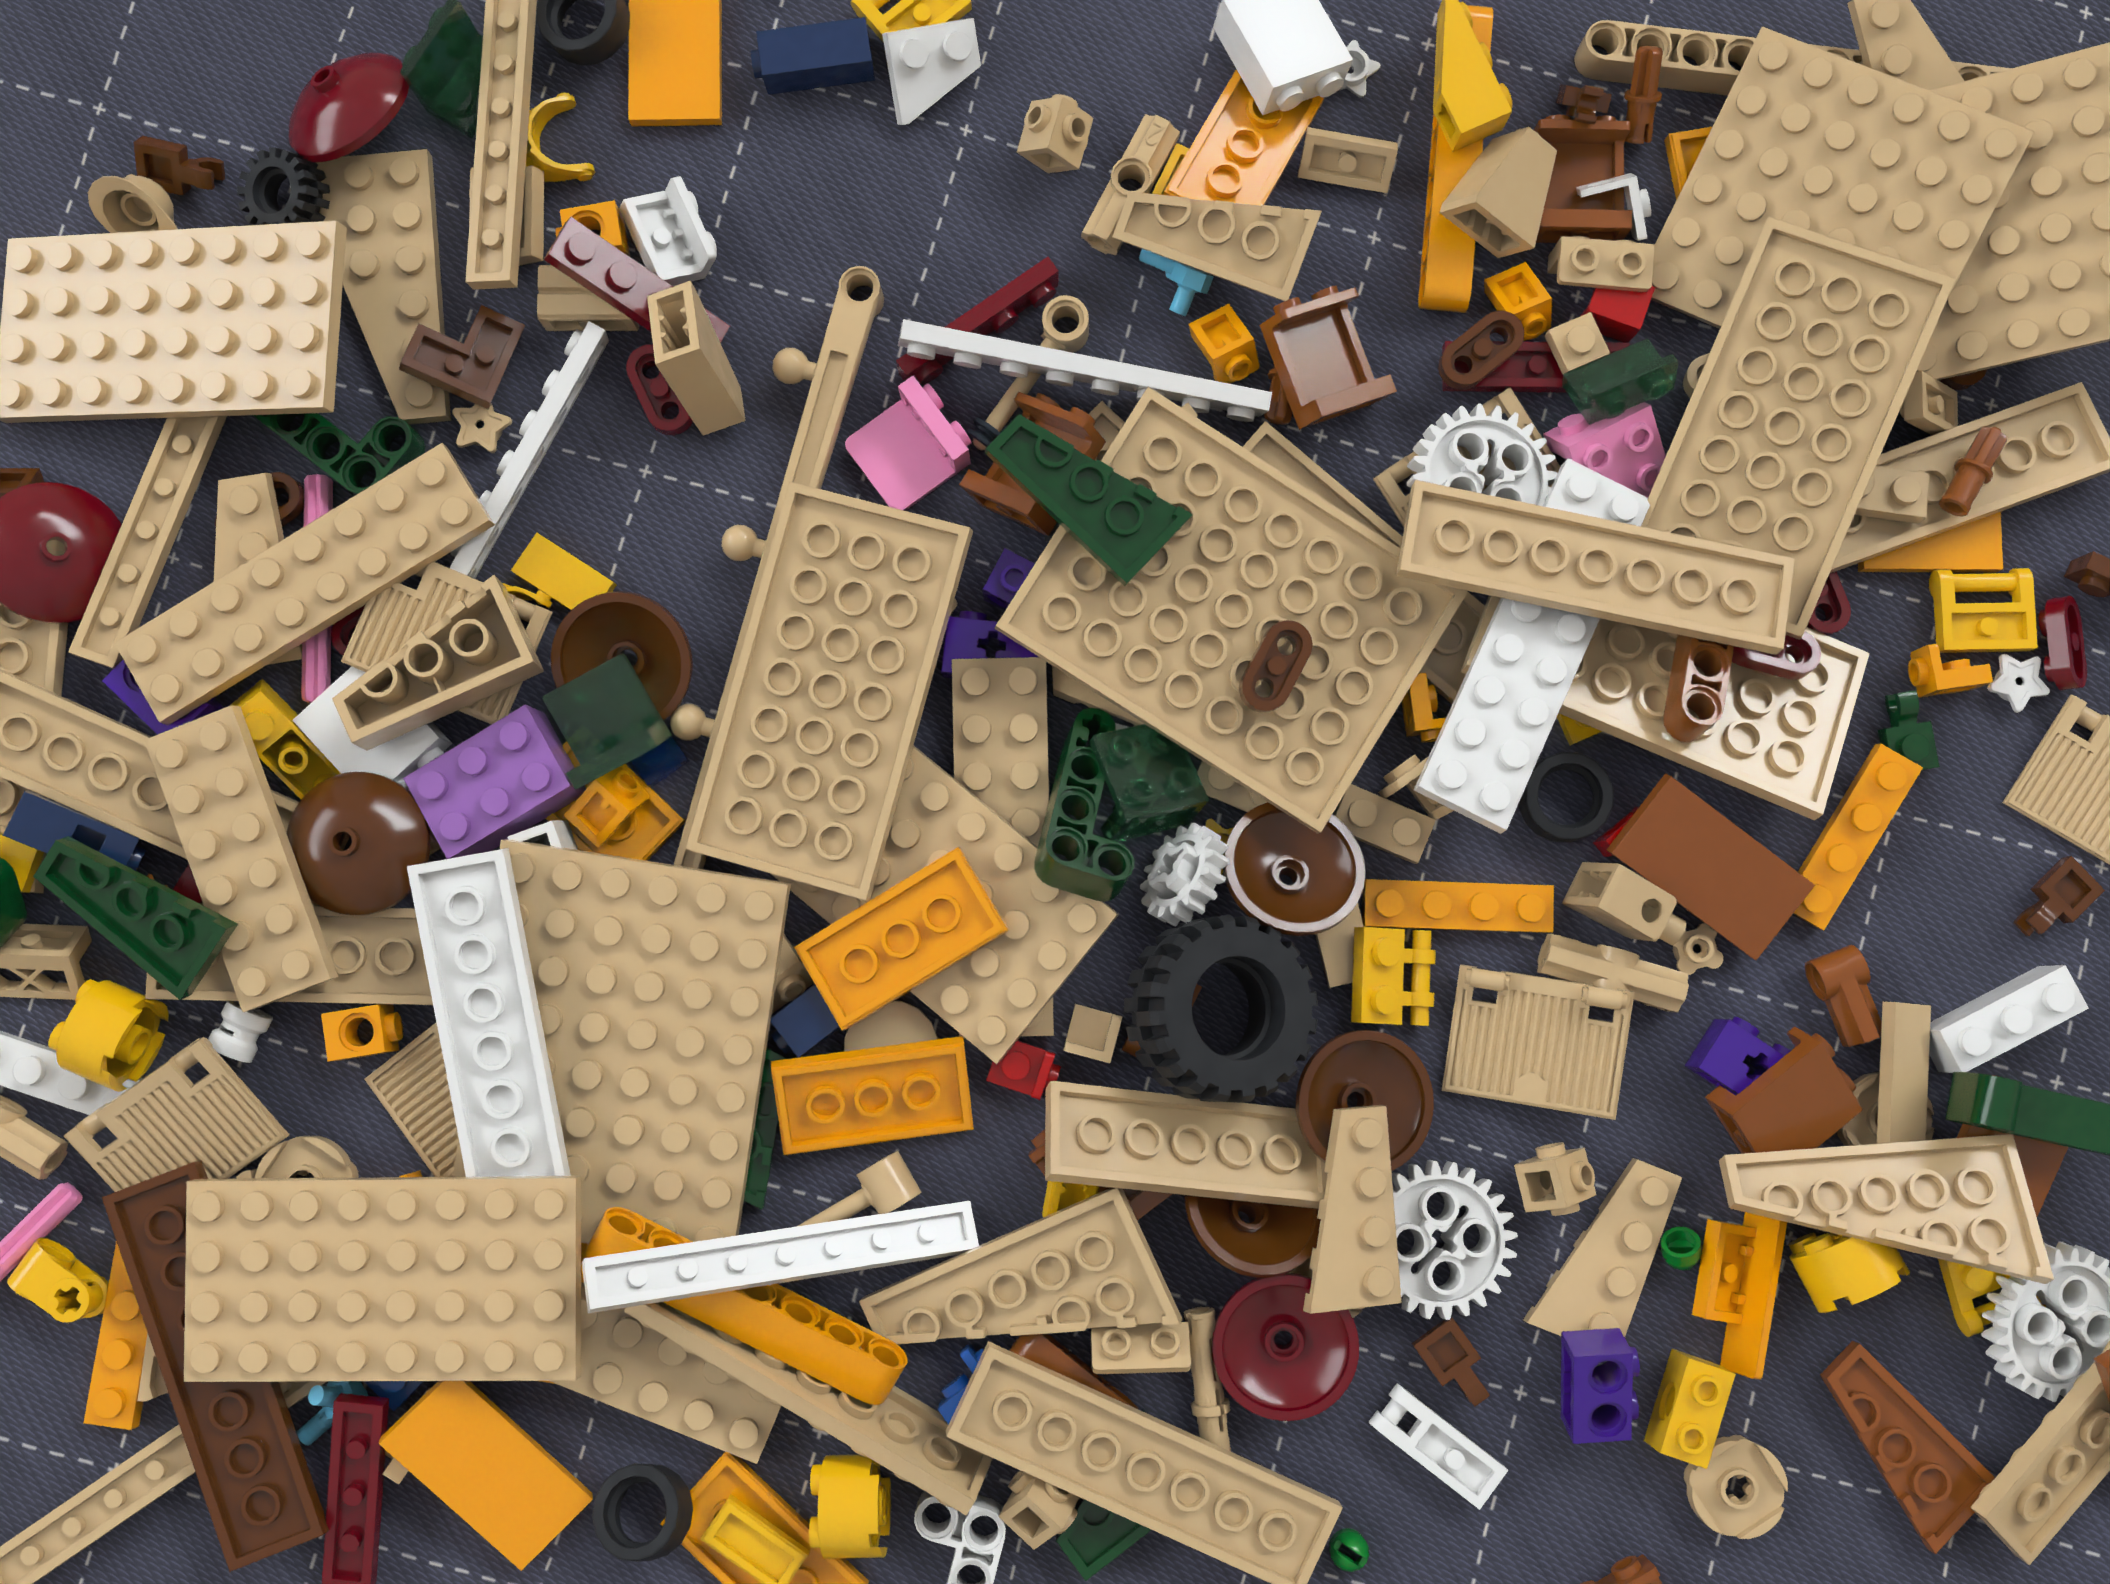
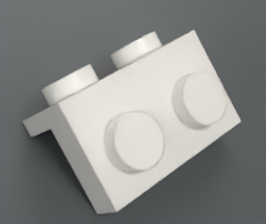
(670, 233)

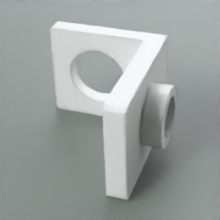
(1636, 199)

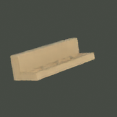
(39, 949)

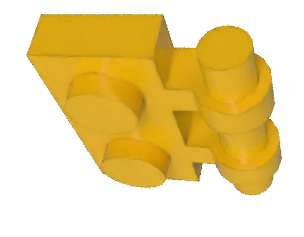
(1379, 976)

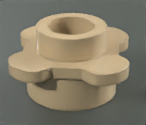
(1707, 957)

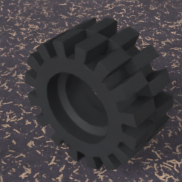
(265, 180)

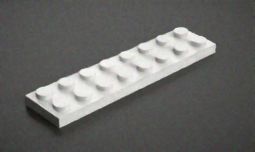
(1519, 678)
(488, 1016)

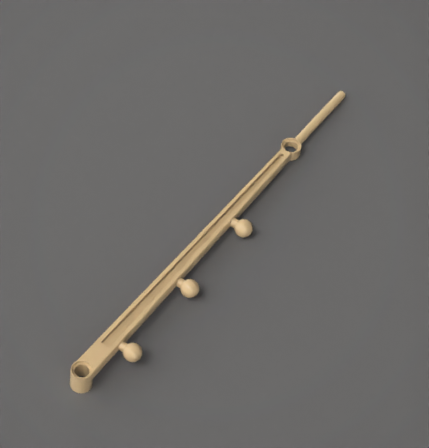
(811, 453)

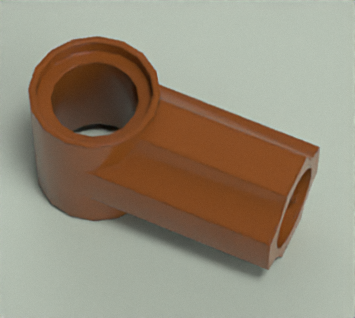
(1842, 983)

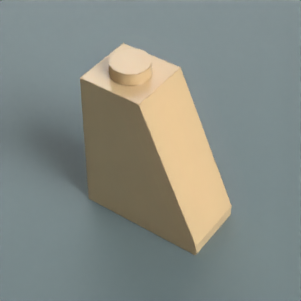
(1504, 193)
(693, 359)

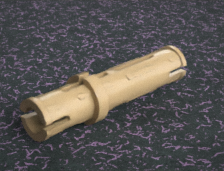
(1209, 1403)

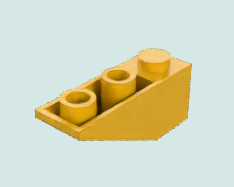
(1466, 91)
(281, 741)

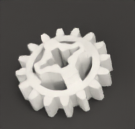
(1184, 874)

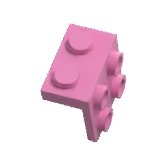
(910, 447)
(1619, 448)

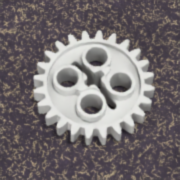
(1443, 464)
(1469, 1269)
(2031, 1337)

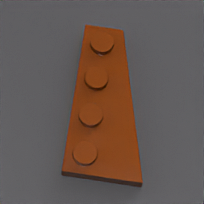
(1913, 1451)

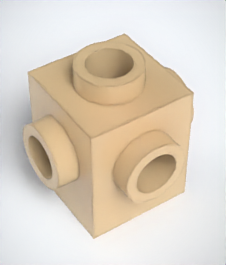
(1055, 134)
(1555, 1179)
(1049, 1508)

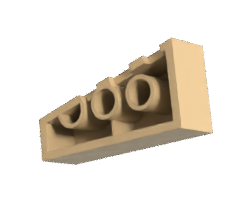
(450, 665)

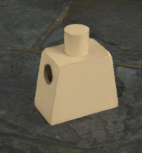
(1625, 903)

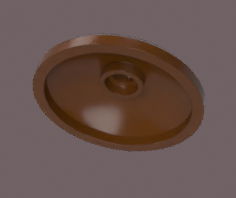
(624, 621)
(385, 836)
(1323, 867)
(1379, 1073)
(1267, 1247)

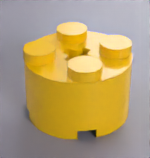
(109, 1034)
(1844, 1267)
(851, 1507)

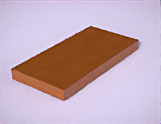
(1710, 866)

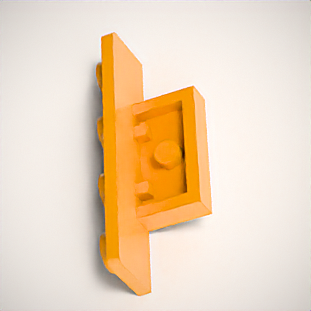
(1740, 1287)

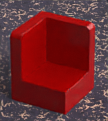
(1619, 312)

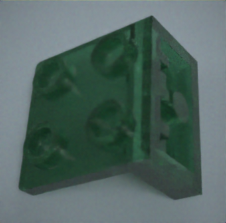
(447, 68)
(606, 719)
(1149, 782)

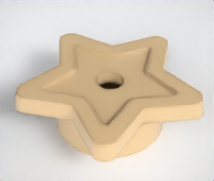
(488, 435)

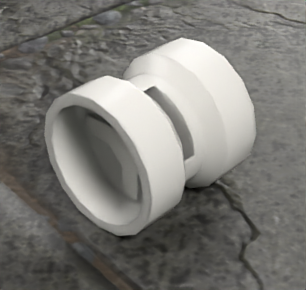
(239, 1032)

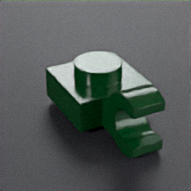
(1906, 735)

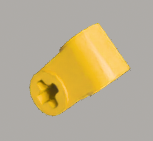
(52, 1278)

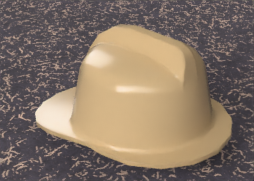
(131, 204)

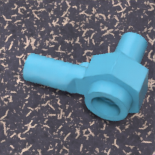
(1187, 278)
(325, 1397)

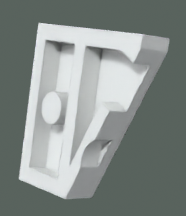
(928, 64)

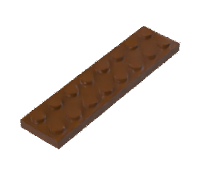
(233, 1430)

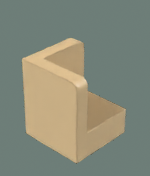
(1092, 1033)

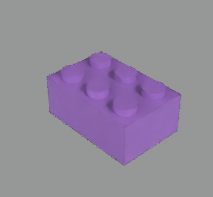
(494, 784)

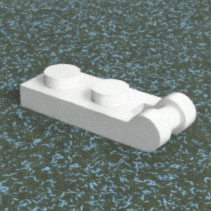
(1440, 1447)

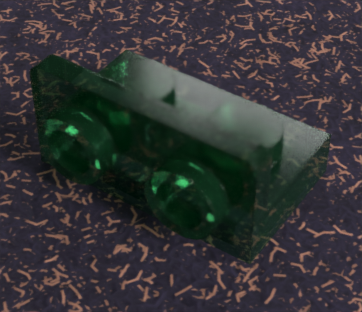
(1620, 381)

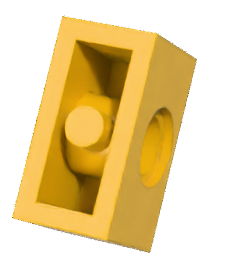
(1689, 1408)

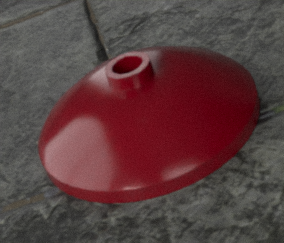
(346, 106)
(44, 584)
(1289, 1378)

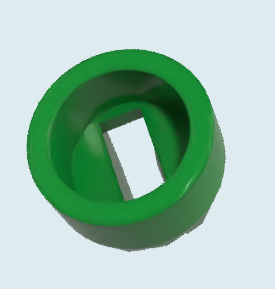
(1681, 1248)
(1355, 1542)

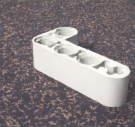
(958, 1533)

